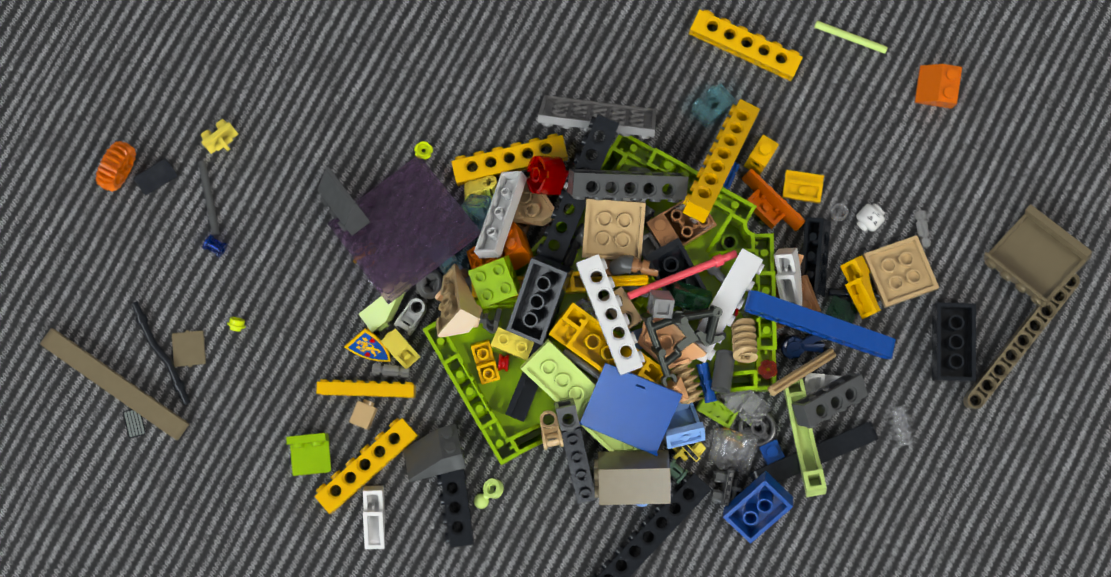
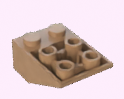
(675, 224)

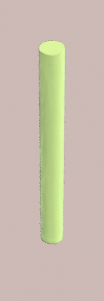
(851, 37)

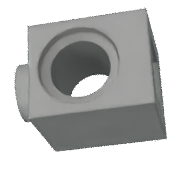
(660, 304)

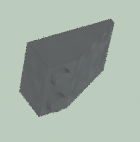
(435, 454)

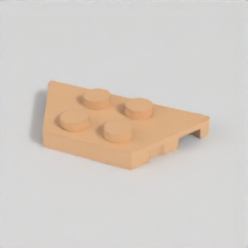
(668, 338)

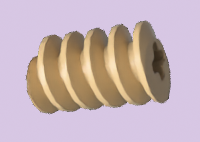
(744, 340)
(684, 372)

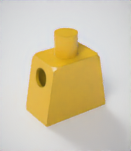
(761, 154)

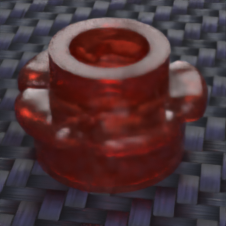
(767, 364)

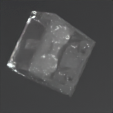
(748, 404)

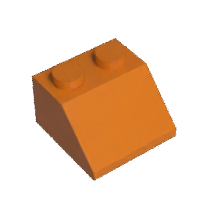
(938, 85)

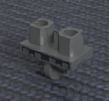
(723, 495)

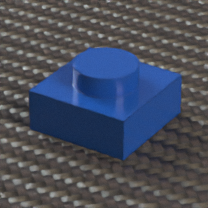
(771, 452)

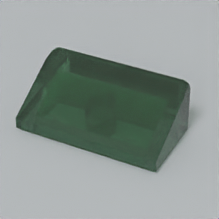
(690, 296)

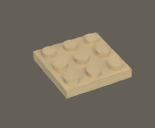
(613, 228)
(900, 271)

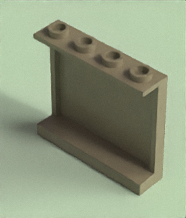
(1037, 256)

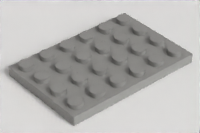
(578, 113)

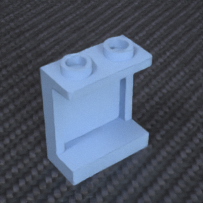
(684, 427)

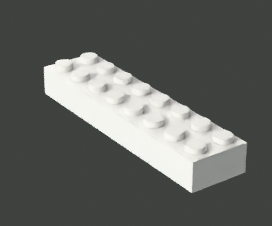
(500, 214)

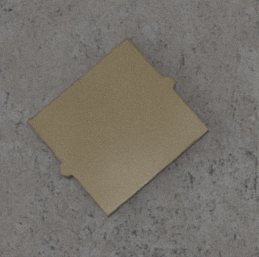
(188, 348)

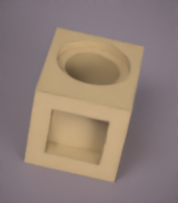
(363, 414)

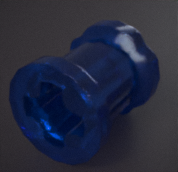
(215, 246)

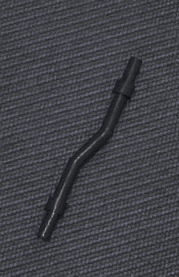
(142, 320)

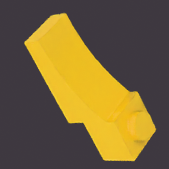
(860, 287)

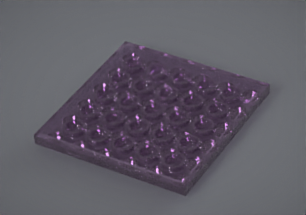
(410, 229)

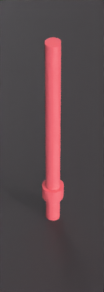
(717, 261)

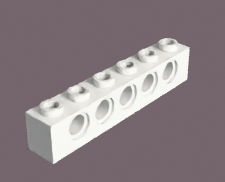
(586, 269)

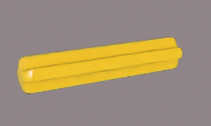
(626, 280)

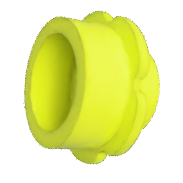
(423, 145)
(236, 324)

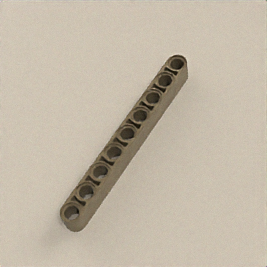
(1017, 349)
(114, 384)

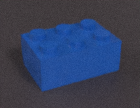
(758, 507)

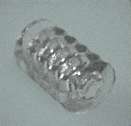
(902, 425)

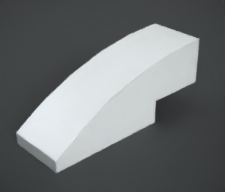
(788, 275)
(374, 517)

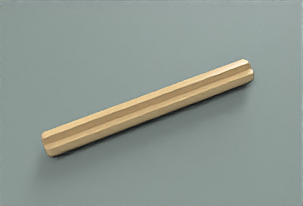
(801, 372)

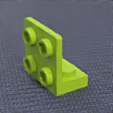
(495, 281)
(310, 454)

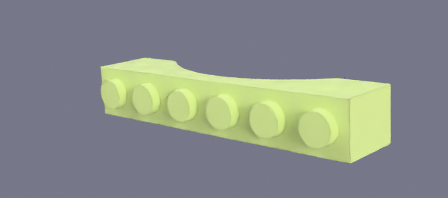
(805, 445)

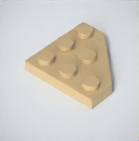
(533, 208)

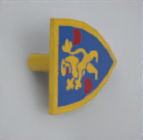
(368, 346)

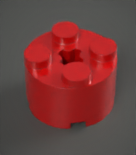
(546, 175)

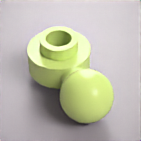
(482, 500)

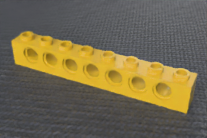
(721, 161)

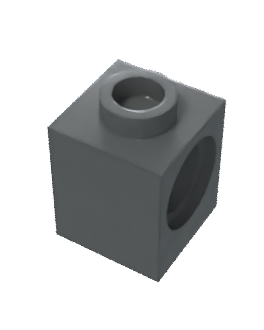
(565, 407)

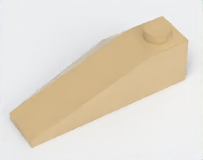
(457, 307)

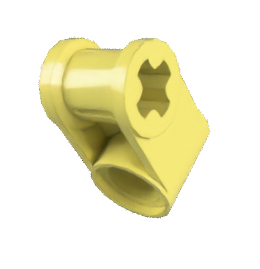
(480, 187)

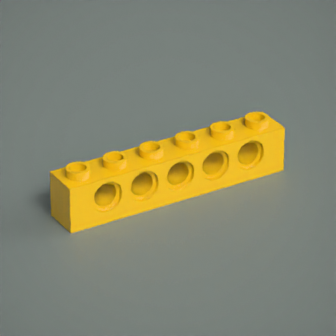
(751, 54)
(460, 164)
(324, 492)

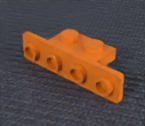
(770, 204)

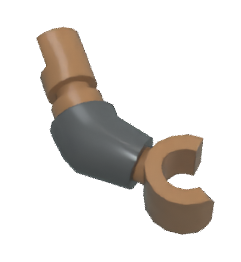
(626, 264)

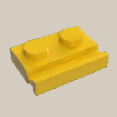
(802, 186)

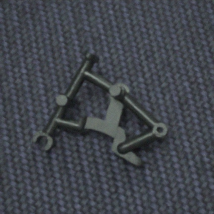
(681, 319)

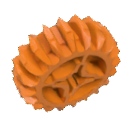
(115, 166)

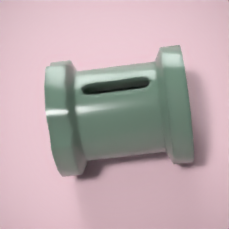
(677, 472)

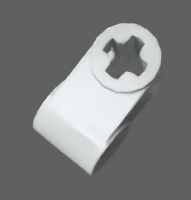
(410, 316)

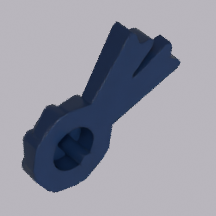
(794, 346)

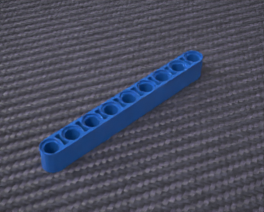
(819, 324)

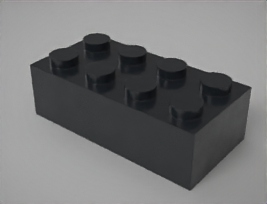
(539, 299)
(954, 342)

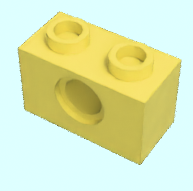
(512, 344)
(400, 348)

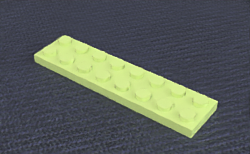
(564, 381)

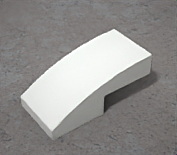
(816, 381)

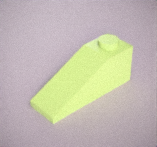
(379, 313)

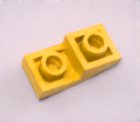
(485, 361)

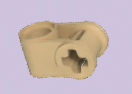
(550, 431)

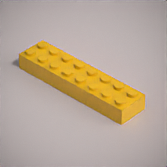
(361, 388)

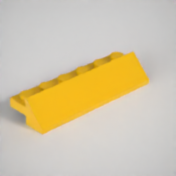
(585, 338)

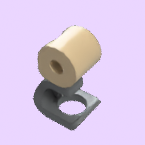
(490, 325)

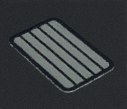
(134, 423)

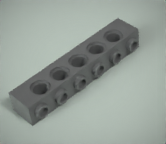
(580, 177)

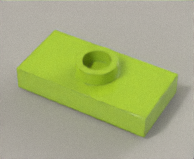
(717, 412)

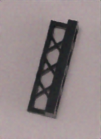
(523, 394)

